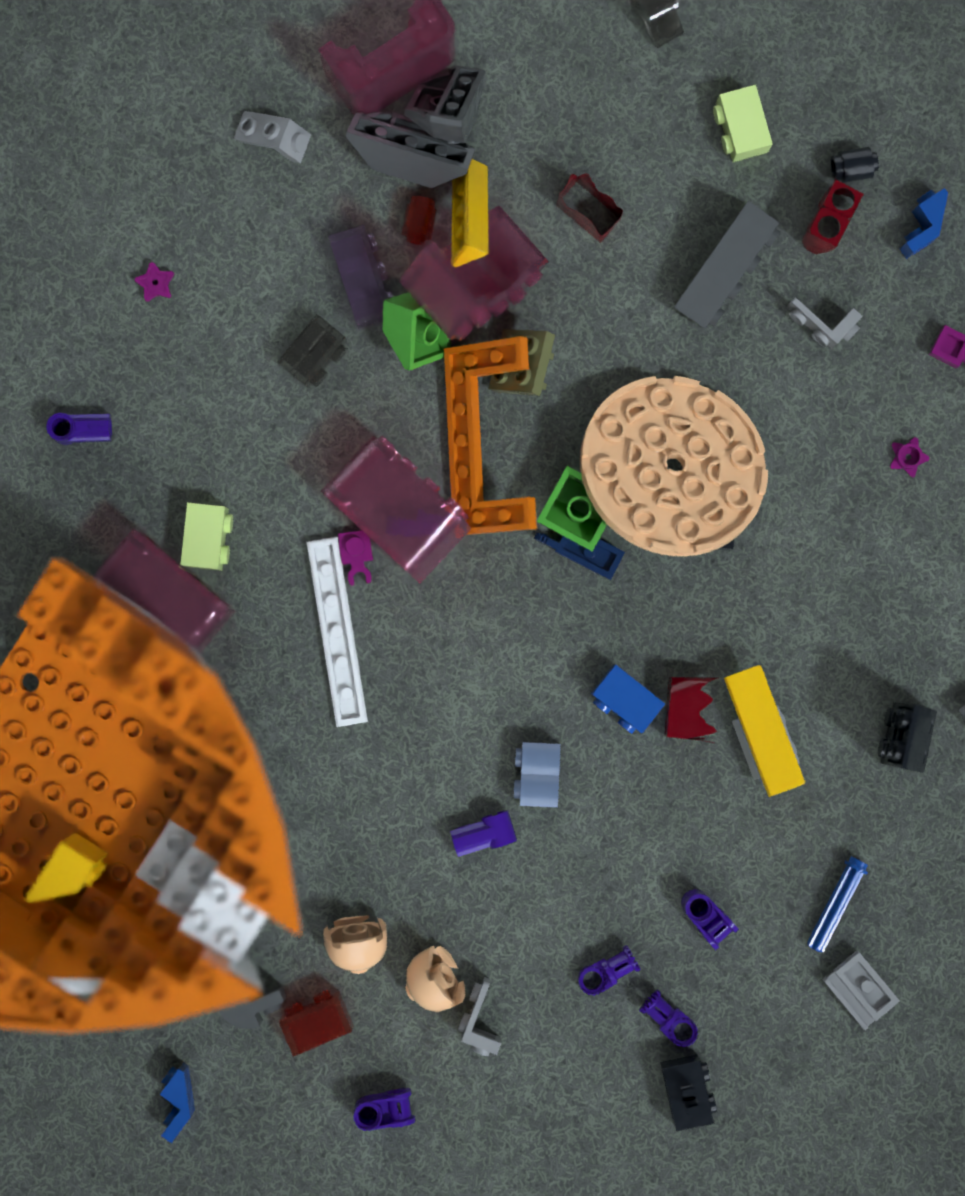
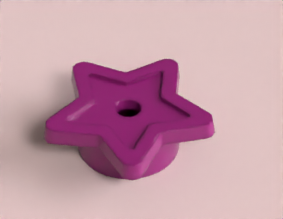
(163, 278)
(916, 453)

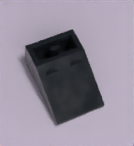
(907, 736)

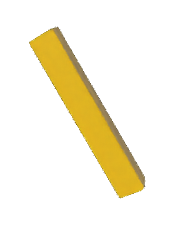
(470, 215)
(764, 730)

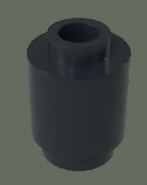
(854, 164)

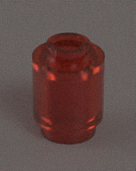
(419, 220)

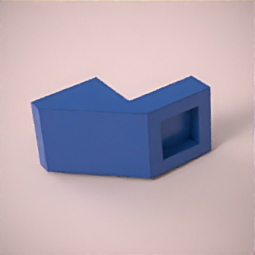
(930, 217)
(180, 1094)

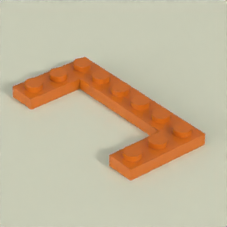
(462, 371)

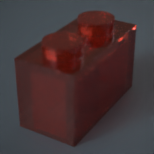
(316, 1022)

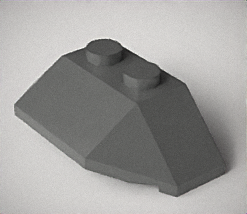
(448, 103)
(406, 151)

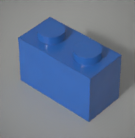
(627, 699)

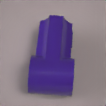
(83, 428)
(489, 832)

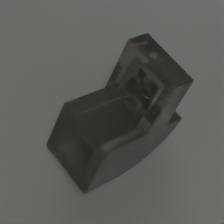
(660, 19)

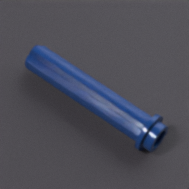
(837, 904)

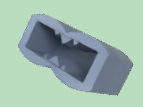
(538, 774)

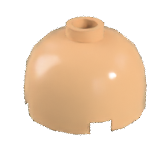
(356, 943)
(432, 980)

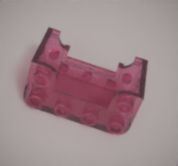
(398, 65)
(474, 291)
(398, 507)
(164, 590)

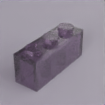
(361, 274)

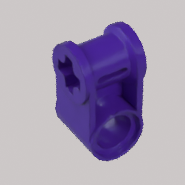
(711, 921)
(387, 1110)

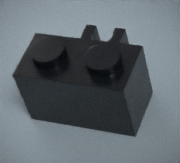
(688, 1093)

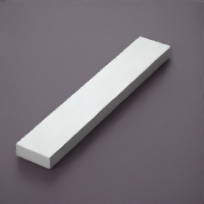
(337, 632)

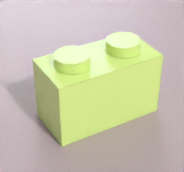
(742, 123)
(206, 536)

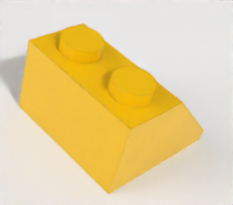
(69, 869)

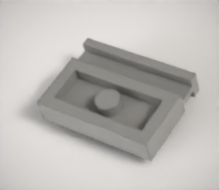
(861, 990)

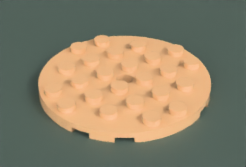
(664, 508)

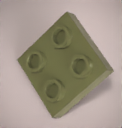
(532, 380)

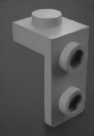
(274, 133)
(822, 333)
(481, 1041)

